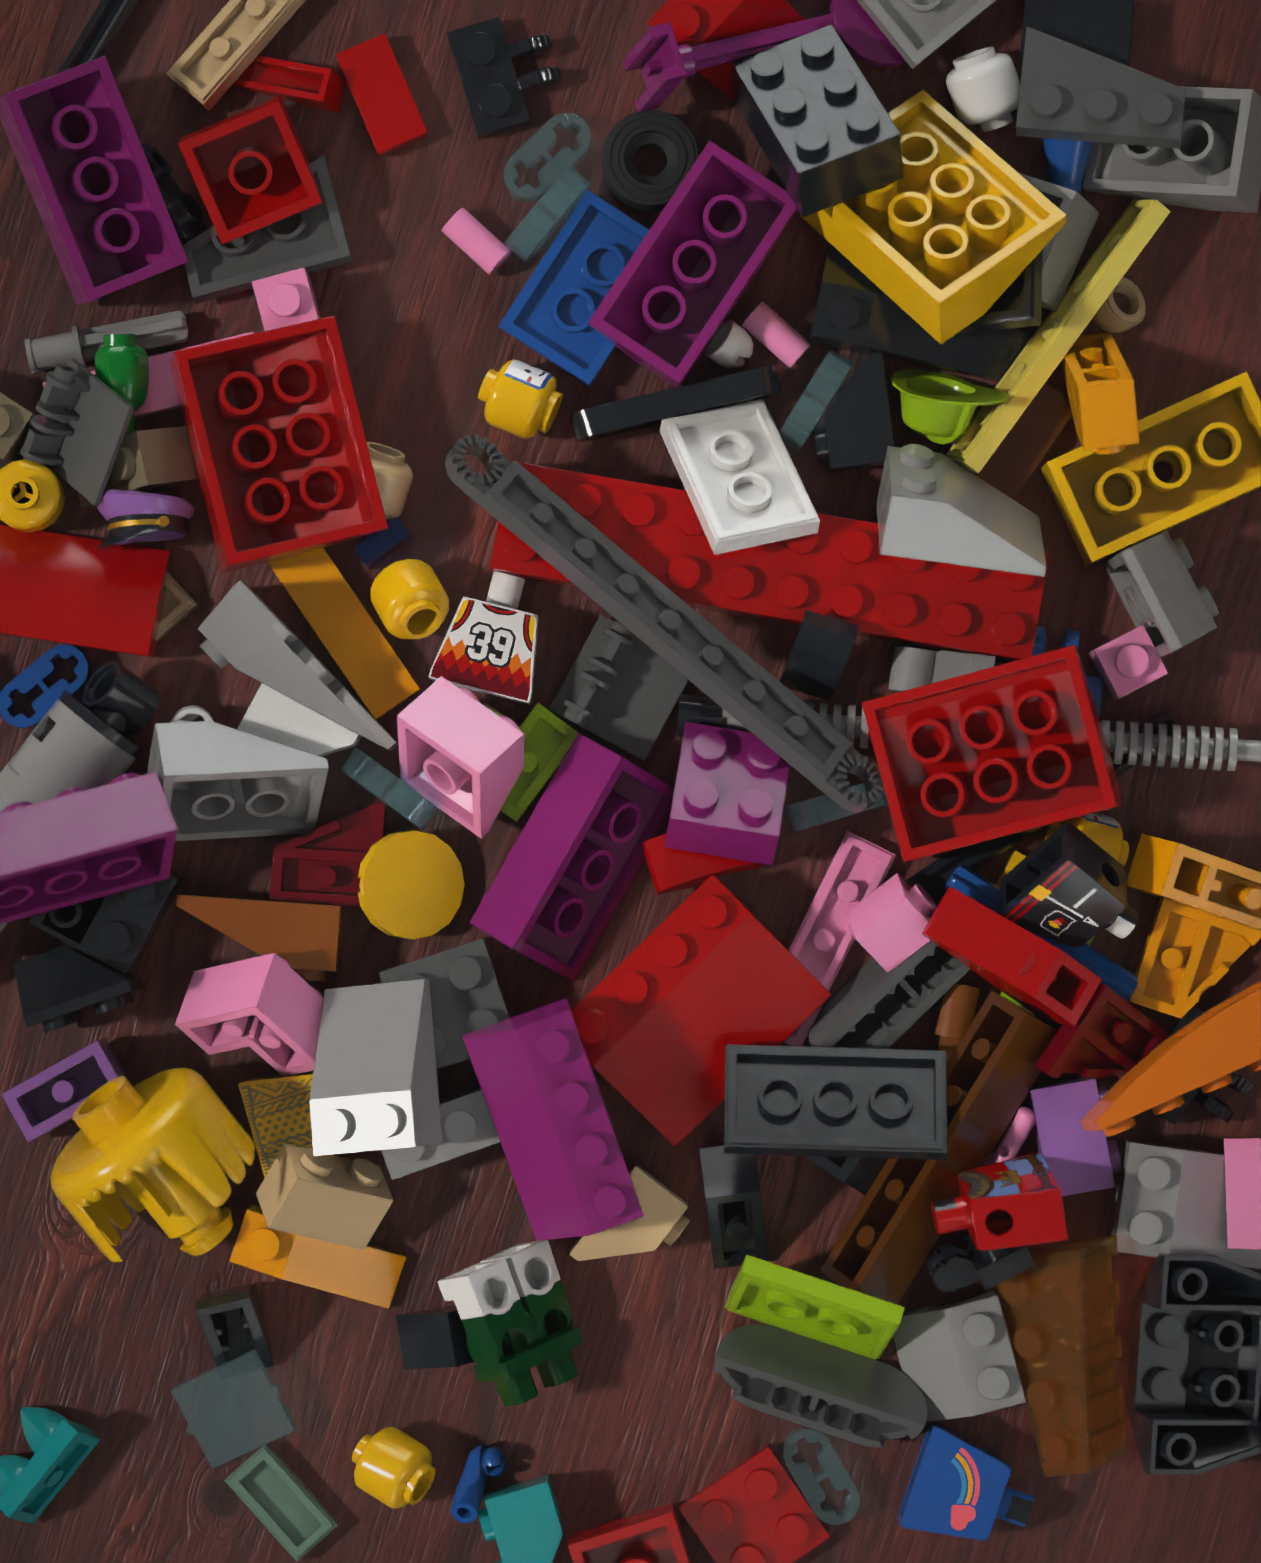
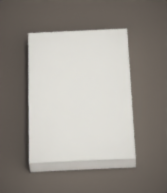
(739, 476)

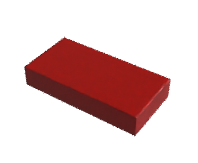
(382, 94)

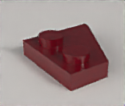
(327, 860)
(1104, 1041)

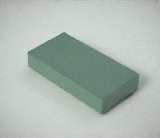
(281, 1502)

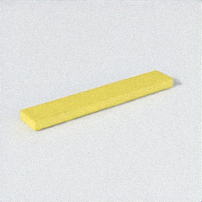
(1059, 332)

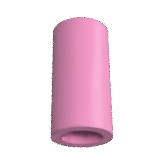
(476, 241)
(776, 334)

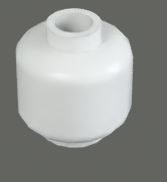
(984, 88)

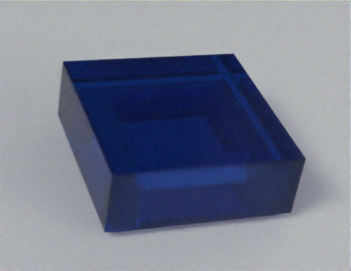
(382, 543)

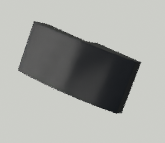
(818, 655)

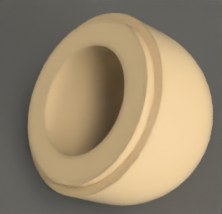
(1112, 319)

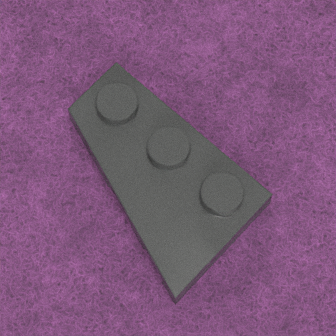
(1093, 98)
(305, 240)

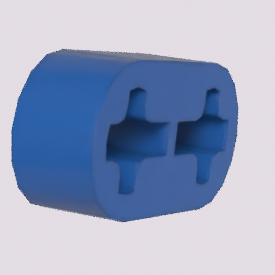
(35, 676)

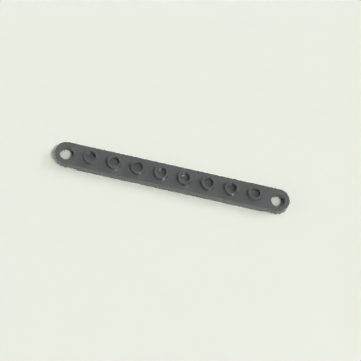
(664, 622)

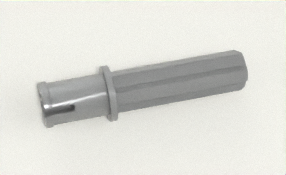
(83, 344)

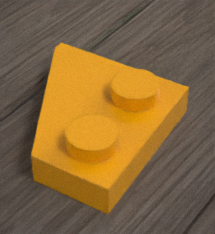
(1186, 956)

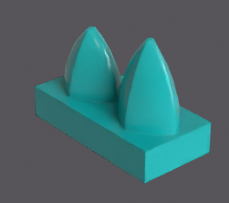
(58, 1450)

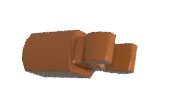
(955, 1016)

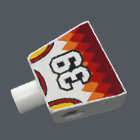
(491, 644)

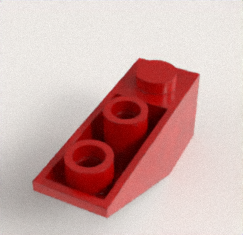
(1012, 959)

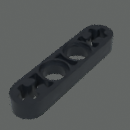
(687, 399)

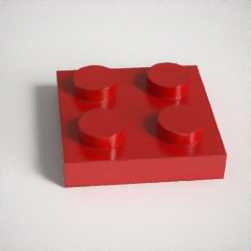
(754, 1514)

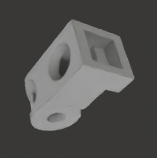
(922, 667)

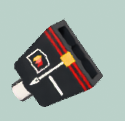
(1068, 890)

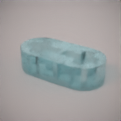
(538, 147)
(548, 214)
(815, 399)
(389, 789)
(822, 810)
(809, 1482)

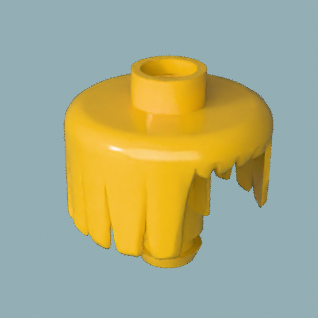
(157, 1151)

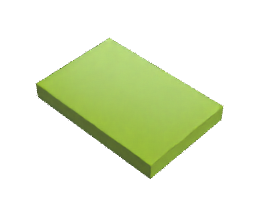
(813, 1308)

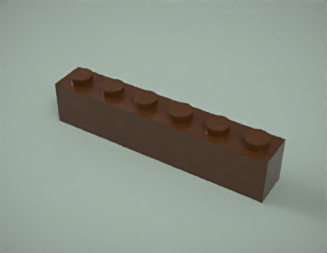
(983, 1092)

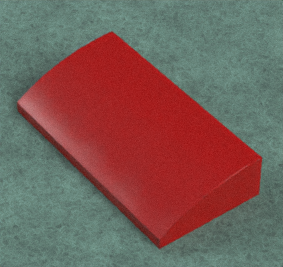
(79, 595)

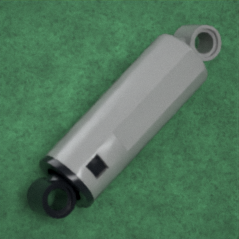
(82, 739)

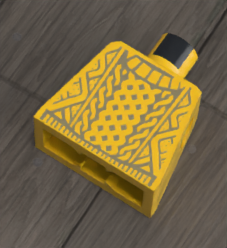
(278, 1113)

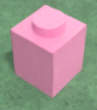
(286, 299)
(1127, 663)
(892, 921)

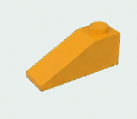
(1100, 394)
(1197, 880)
(327, 1266)

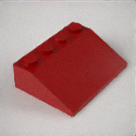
(277, 443)
(991, 753)
(682, 996)

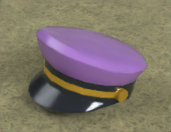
(143, 517)

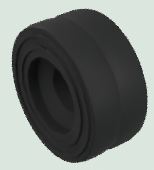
(628, 138)

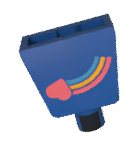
(960, 1488)

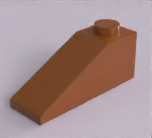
(297, 932)

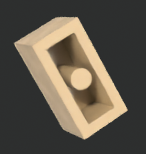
(324, 1196)

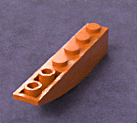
(1193, 1057)

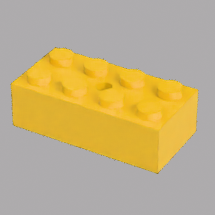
(1120, 501)

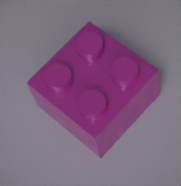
(727, 795)

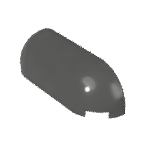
(880, 1006)
(820, 1385)

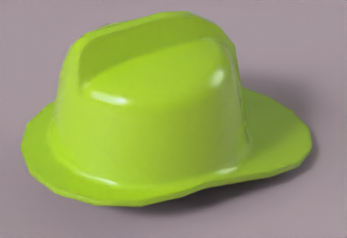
(940, 403)

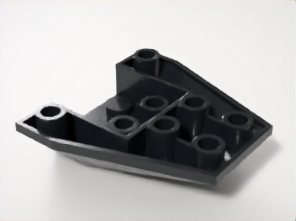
(1195, 1365)

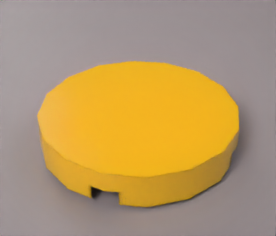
(410, 884)

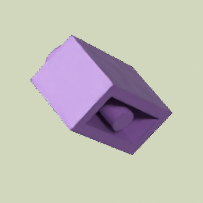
(56, 1093)
(1076, 1157)

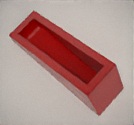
(294, 82)

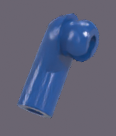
(471, 1486)

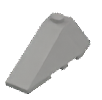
(263, 647)

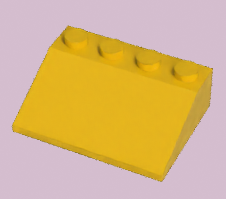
(946, 231)

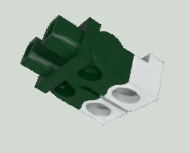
(516, 1320)

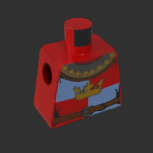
(1005, 1205)

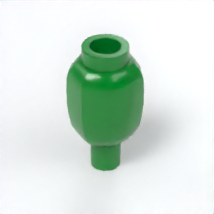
(124, 369)

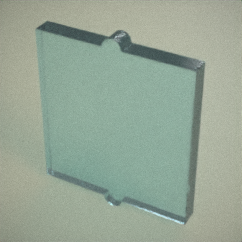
(233, 1409)

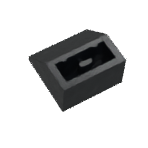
(113, 926)

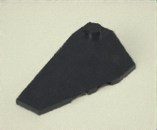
(864, 320)

